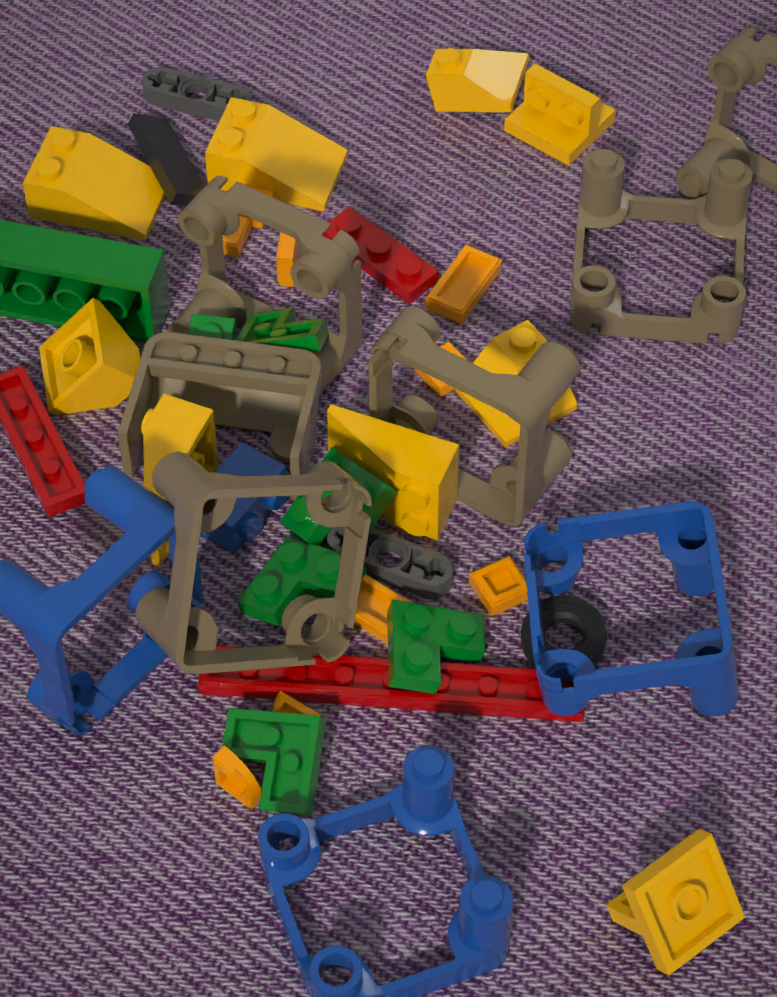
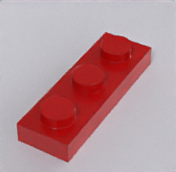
(385, 257)

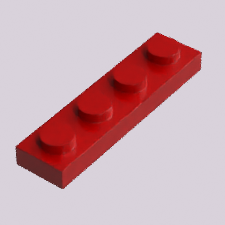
(38, 444)

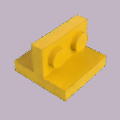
(558, 116)
(679, 902)

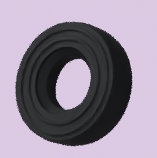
(573, 612)

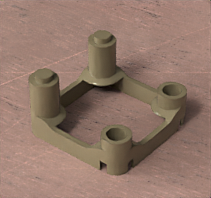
(732, 67)
(718, 213)
(319, 270)
(522, 397)
(203, 504)

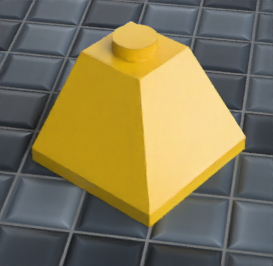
(475, 79)
(508, 355)
(88, 362)

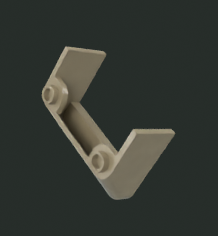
(242, 383)

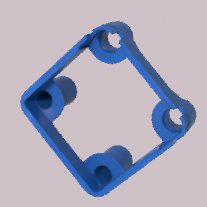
(51, 612)
(701, 661)
(427, 808)

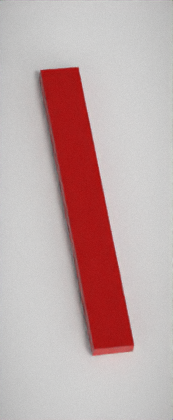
(366, 683)

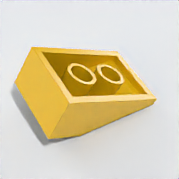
(274, 153)
(91, 186)
(172, 428)
(409, 461)

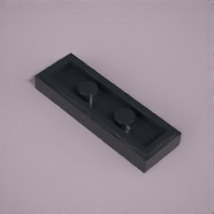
(166, 158)

